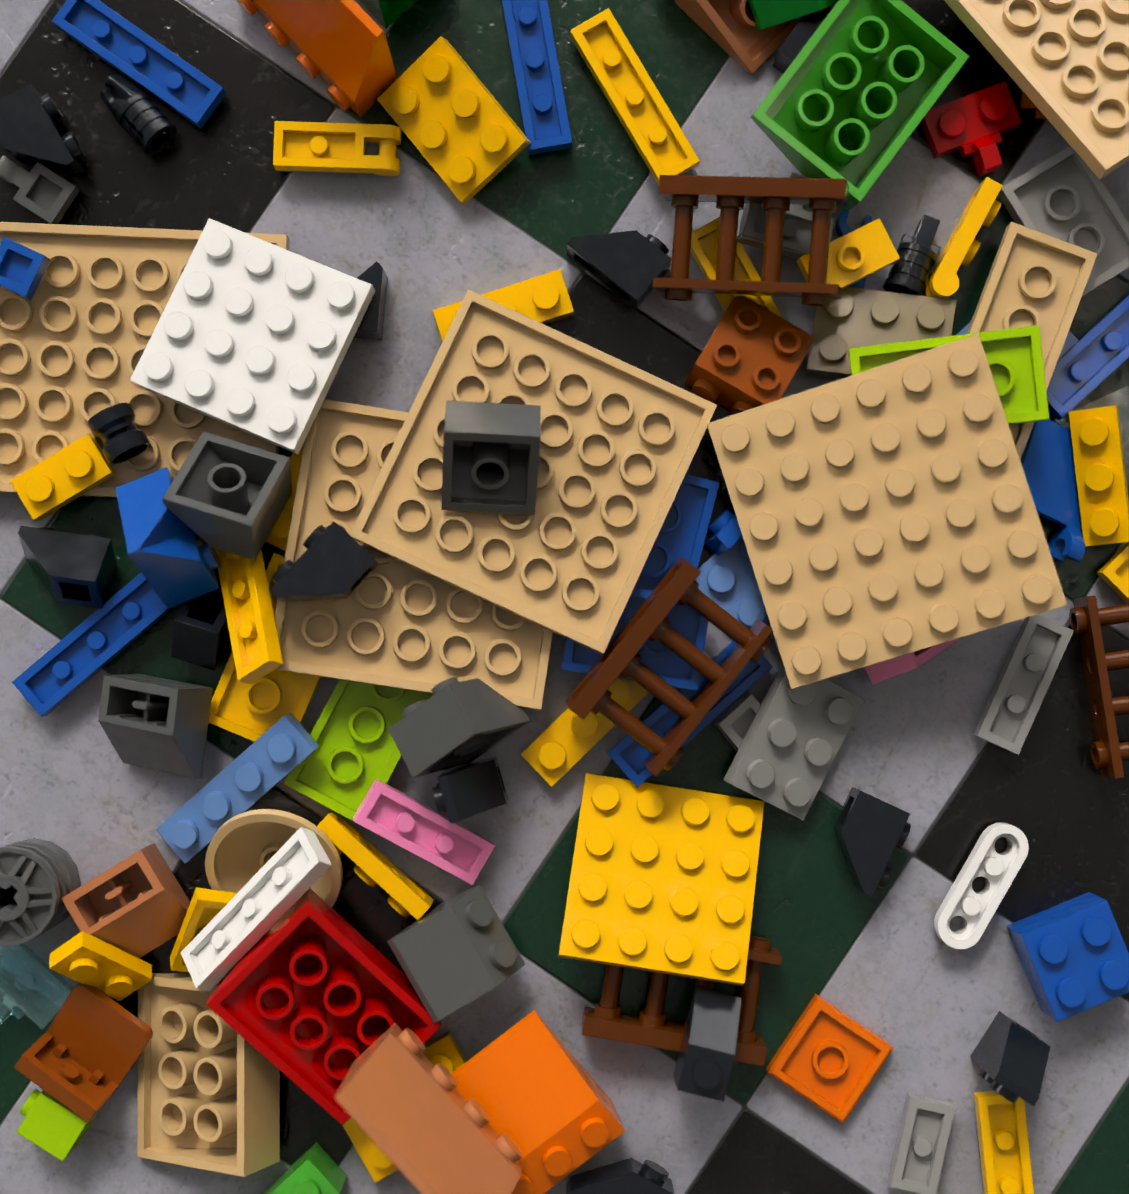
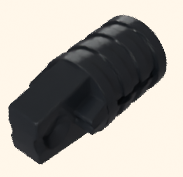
(137, 114)
(916, 259)

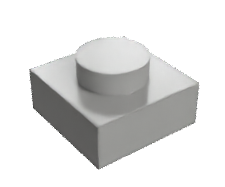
(737, 719)

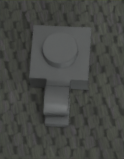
(40, 190)

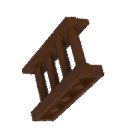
(730, 194)
(1087, 622)
(652, 624)
(652, 1026)

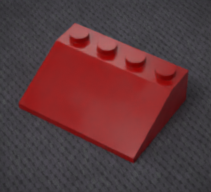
(317, 999)

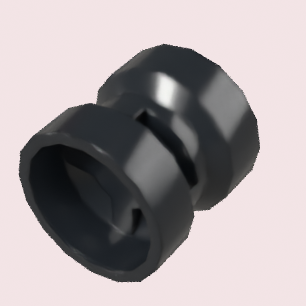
(118, 433)

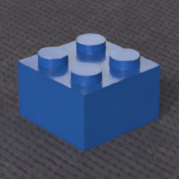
(1072, 955)

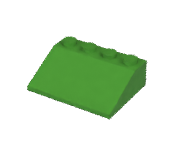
(858, 91)

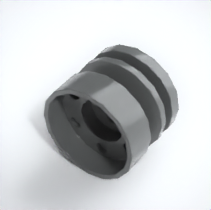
(42, 877)

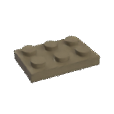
(872, 319)

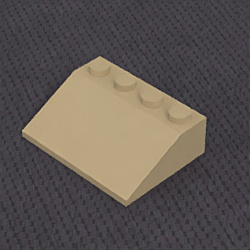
(202, 1086)

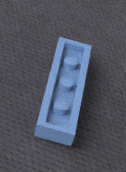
(238, 786)

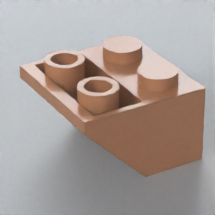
(131, 904)

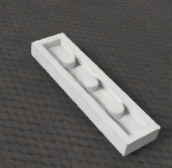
(255, 909)

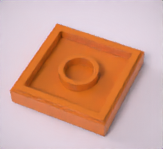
(829, 1058)

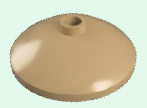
(251, 841)

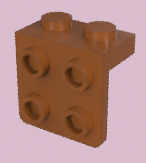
(748, 357)
(86, 1051)

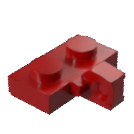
(973, 126)

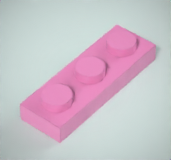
(423, 831)

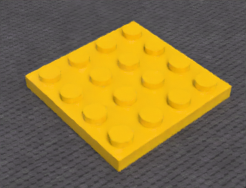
(663, 880)

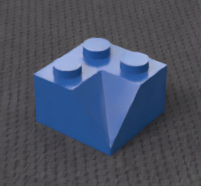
(162, 545)

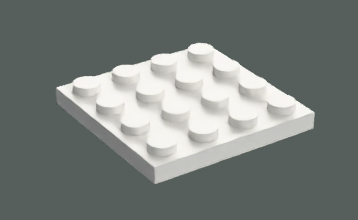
(253, 335)

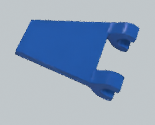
(1053, 486)

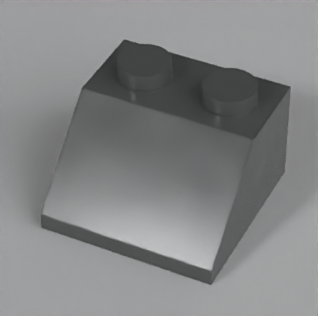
(490, 457)
(230, 493)
(454, 726)
(456, 953)

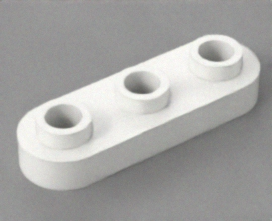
(980, 906)

